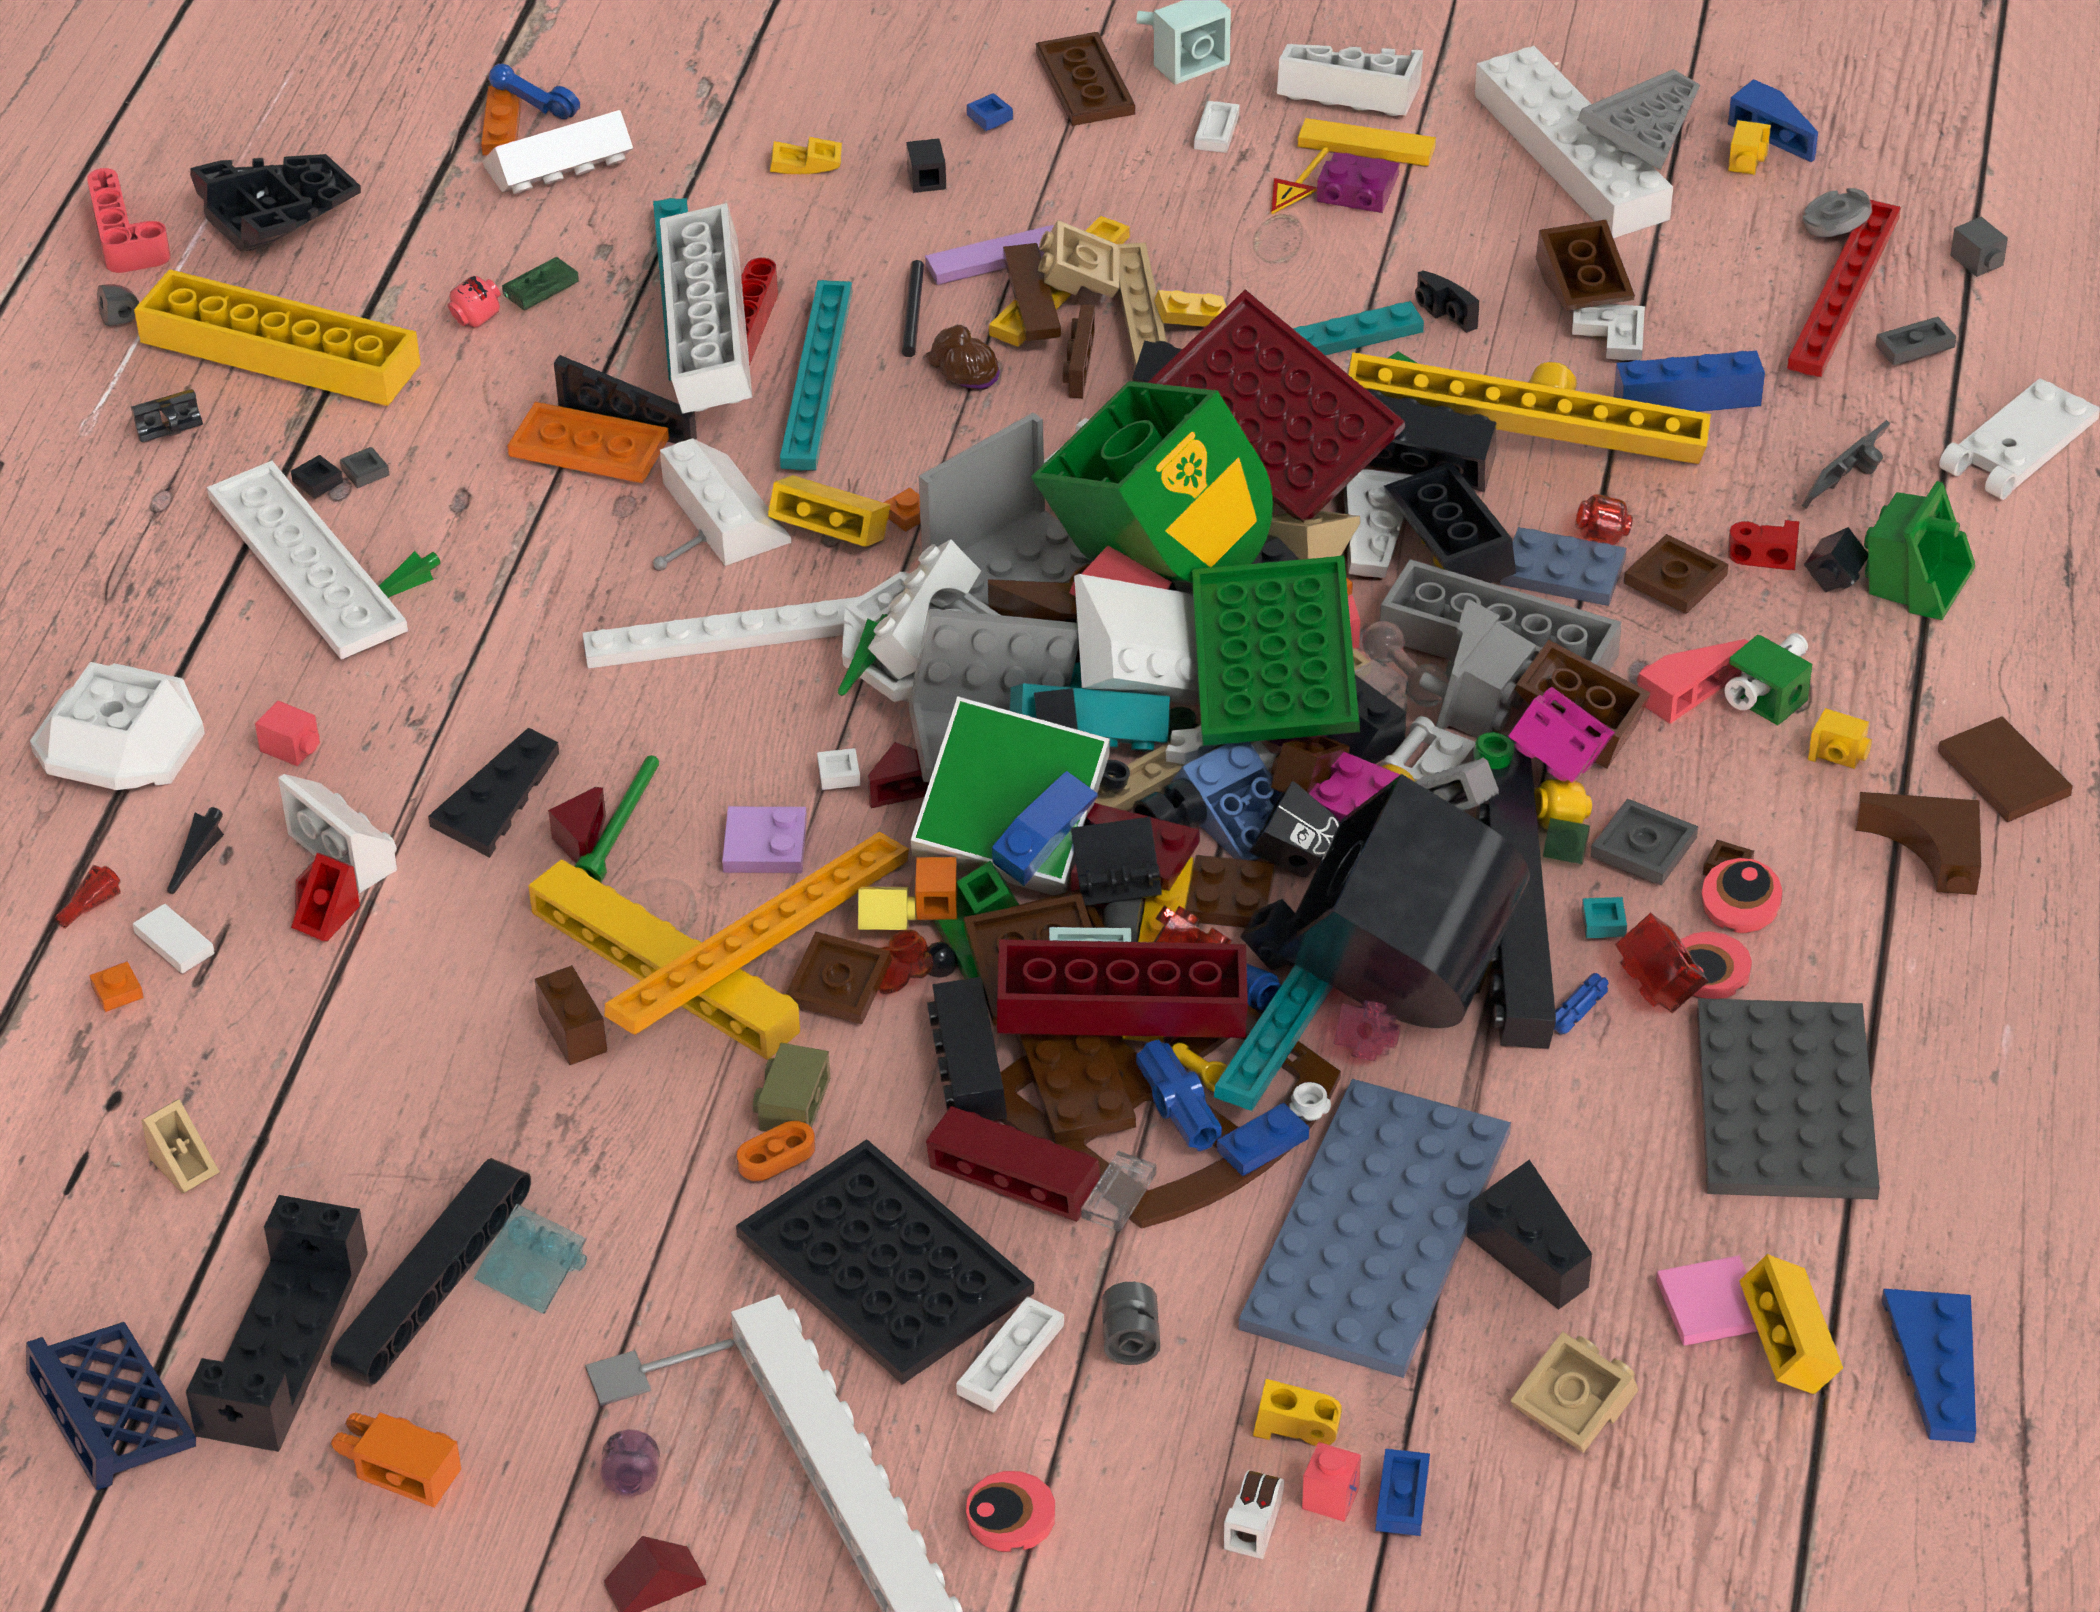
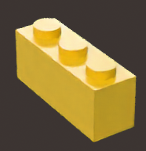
(829, 510)
(1790, 1324)

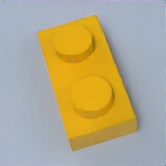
(1188, 308)

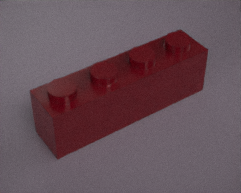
(1012, 1163)

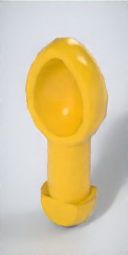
(1208, 1071)

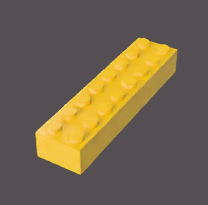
(278, 337)

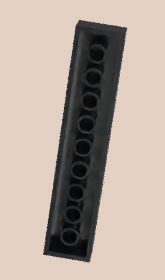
(1429, 436)

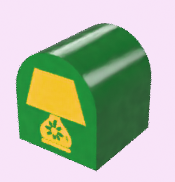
(1162, 482)

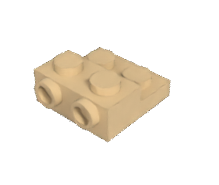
(1079, 259)
(1575, 1391)

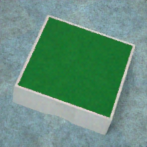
(989, 774)

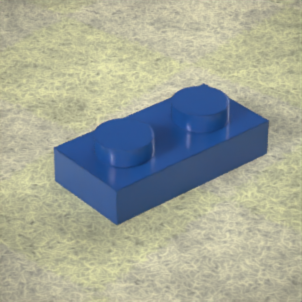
(1263, 1139)
(1402, 1492)

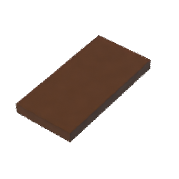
(1085, 78)

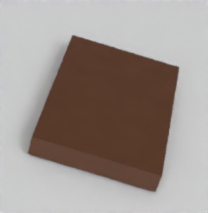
(2005, 768)

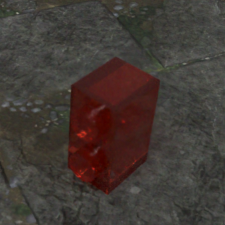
(1660, 964)

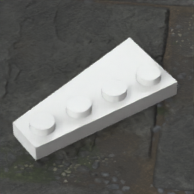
(1379, 526)

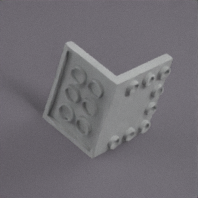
(997, 511)
(981, 661)

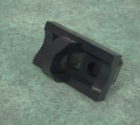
(179, 409)

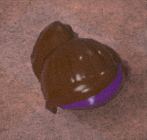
(964, 358)

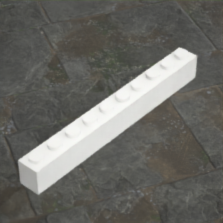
(838, 1460)

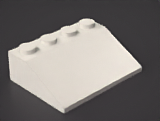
(1137, 639)

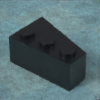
(1531, 1235)

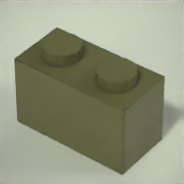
(792, 1086)

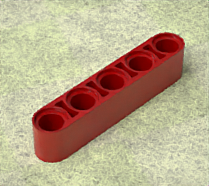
(759, 297)

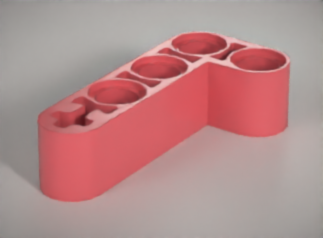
(123, 244)

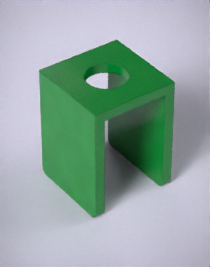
(1779, 670)

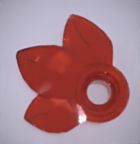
(908, 960)

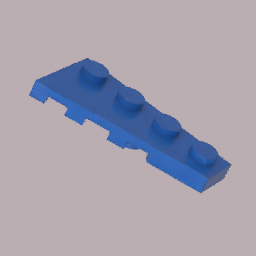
(1938, 1356)

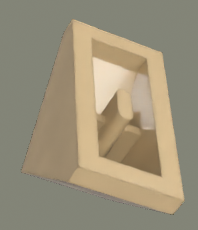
(177, 1147)

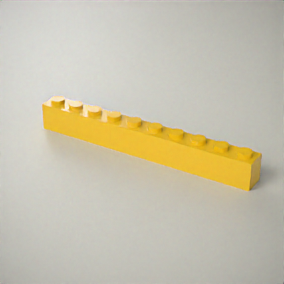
(1542, 408)

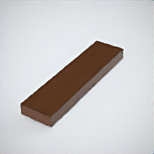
(1031, 293)

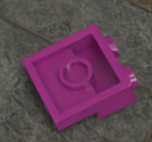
(1357, 182)

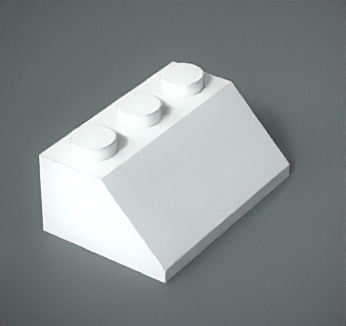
(331, 827)

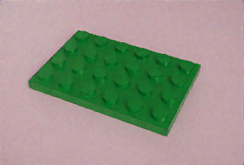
(1274, 651)

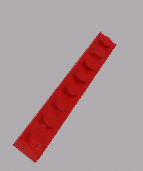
(1843, 291)

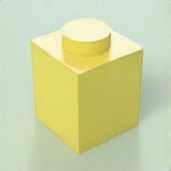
(885, 908)

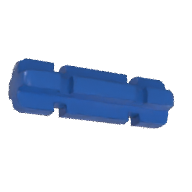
(1580, 1002)

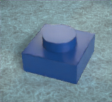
(989, 111)

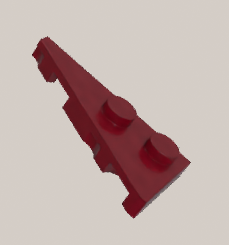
(1172, 841)

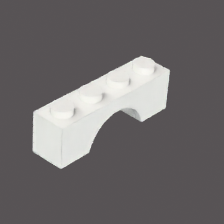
(941, 579)

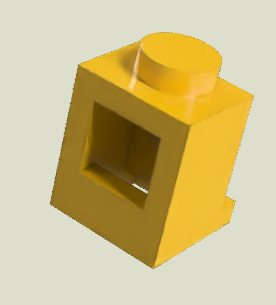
(1748, 146)
(1840, 739)

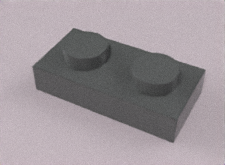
(1915, 340)

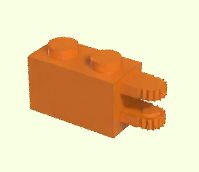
(400, 1456)

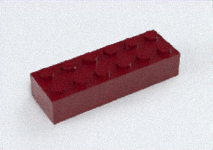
(1122, 988)

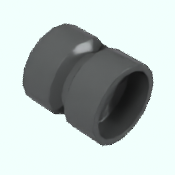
(1130, 1323)

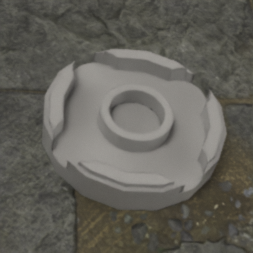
(1837, 213)

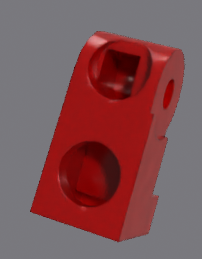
(1764, 544)

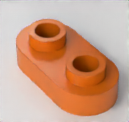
(773, 1151)

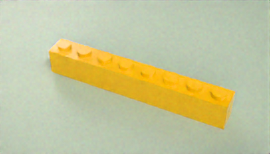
(643, 944)

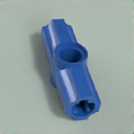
(1178, 1095)

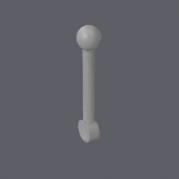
(660, 562)

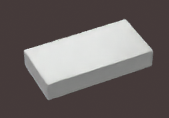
(1216, 126)
(173, 938)

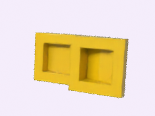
(817, 157)

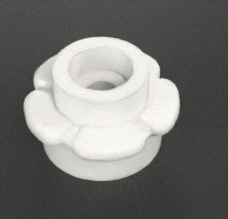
(1310, 1101)

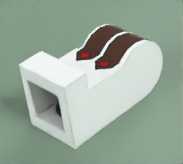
(1253, 1513)

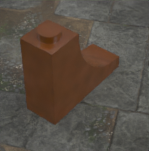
(1935, 829)

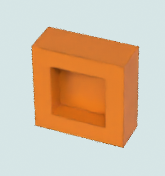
(905, 509)
(116, 986)

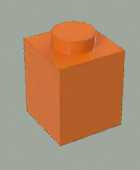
(936, 888)

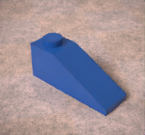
(1769, 106)
(1042, 827)

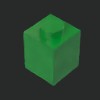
(987, 890)

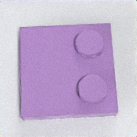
(764, 839)

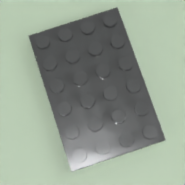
(1786, 1099)

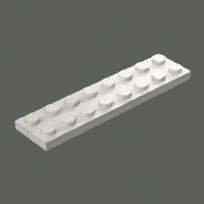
(307, 560)

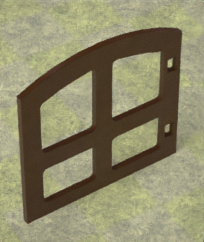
(1200, 1187)

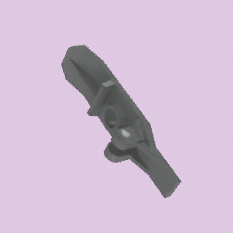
(1860, 454)

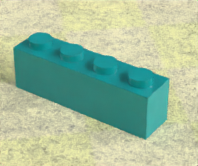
(1109, 714)

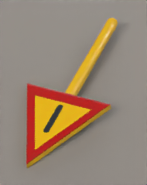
(1289, 192)

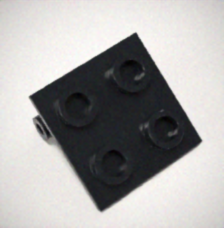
(1116, 861)

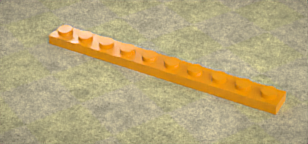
(755, 933)

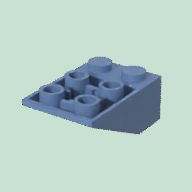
(1235, 795)

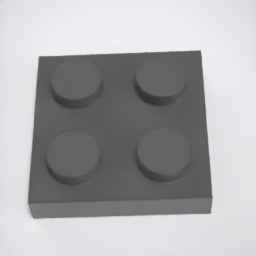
(1644, 841)

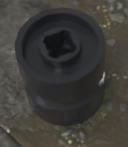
(1175, 803)

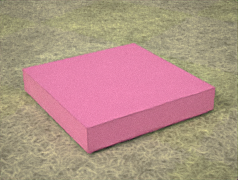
(1707, 1300)

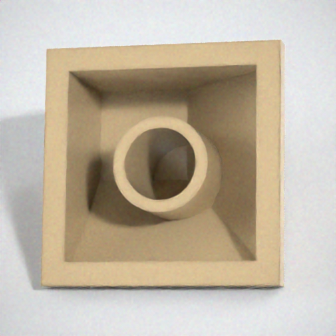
(1318, 537)

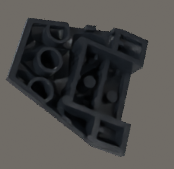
(270, 201)

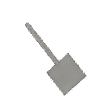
(625, 1376)

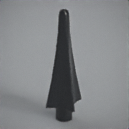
(201, 838)

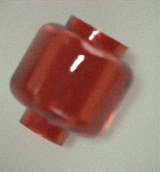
(1603, 519)

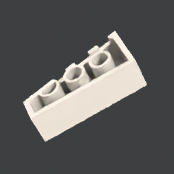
(1351, 77)

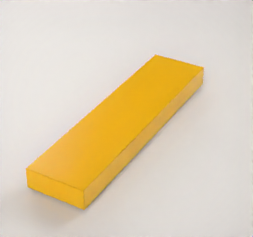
(1367, 142)

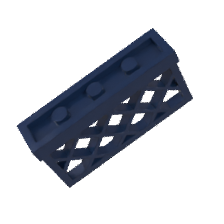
(78, 1422)

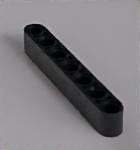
(430, 1272)

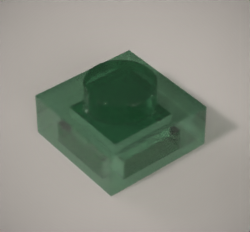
(1566, 841)

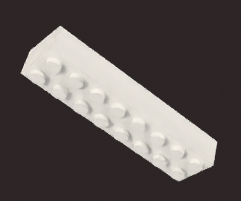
(1542, 115)
(705, 309)

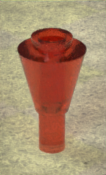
(95, 889)

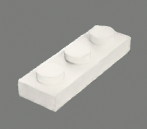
(1010, 1354)

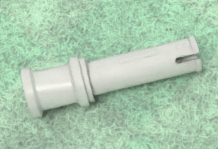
(1752, 687)

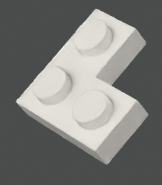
(1619, 323)

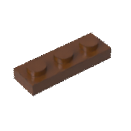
(1079, 351)

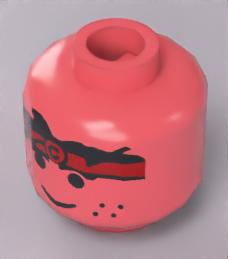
(474, 301)

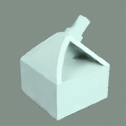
(1189, 38)

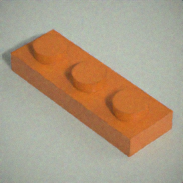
(500, 119)

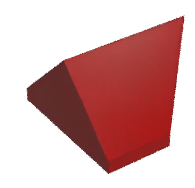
(325, 897)

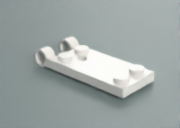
(2022, 436)

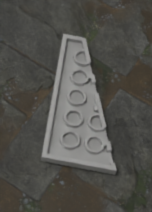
(1644, 116)

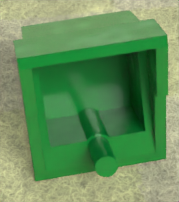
(1918, 553)

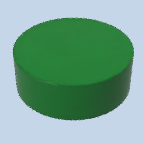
(1495, 749)

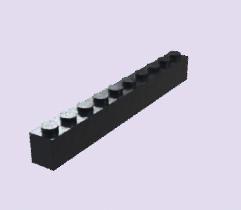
(1522, 959)

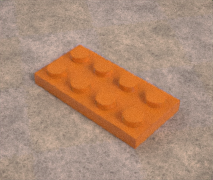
(588, 442)

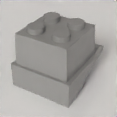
(1481, 673)

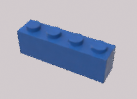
(1694, 381)

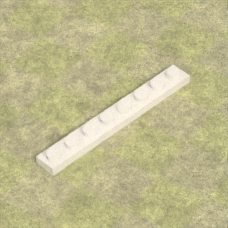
(715, 633)

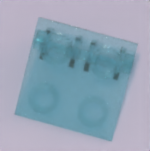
(531, 1259)

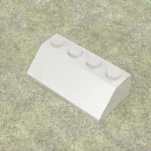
(559, 152)
(720, 501)

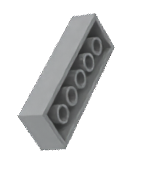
(1430, 603)

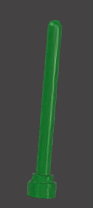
(594, 862)

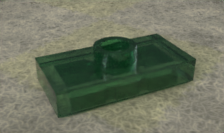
(540, 283)

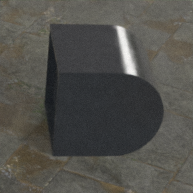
(1408, 905)

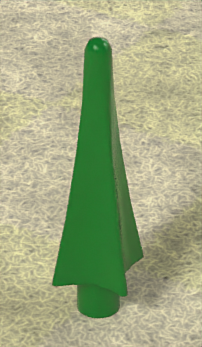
(410, 574)
(862, 658)

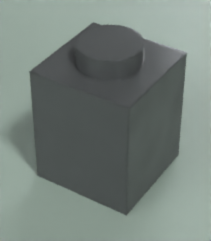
(1979, 246)

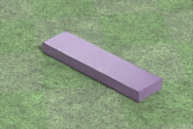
(978, 257)

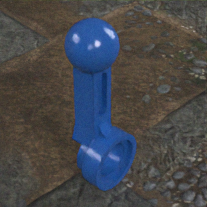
(558, 101)

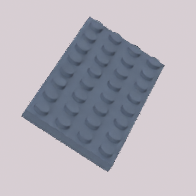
(1375, 1228)

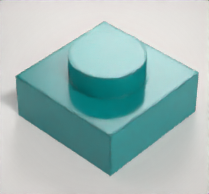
(1604, 917)

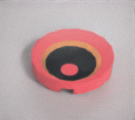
(1741, 895)
(1721, 960)
(1010, 1511)

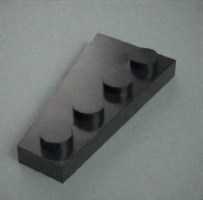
(599, 393)
(489, 800)

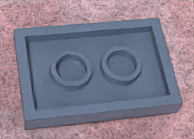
(1565, 566)

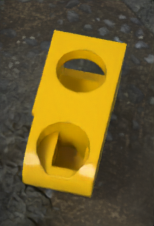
(1297, 1414)

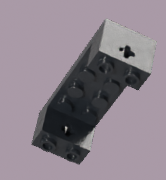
(273, 1357)

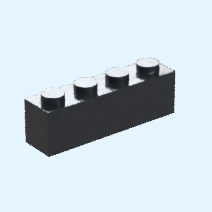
(967, 1047)

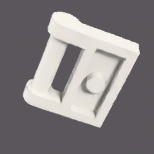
(1444, 752)

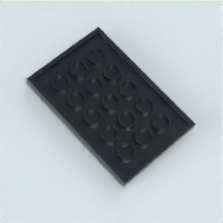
(885, 1260)

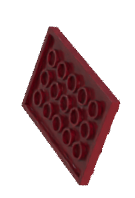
(1290, 400)

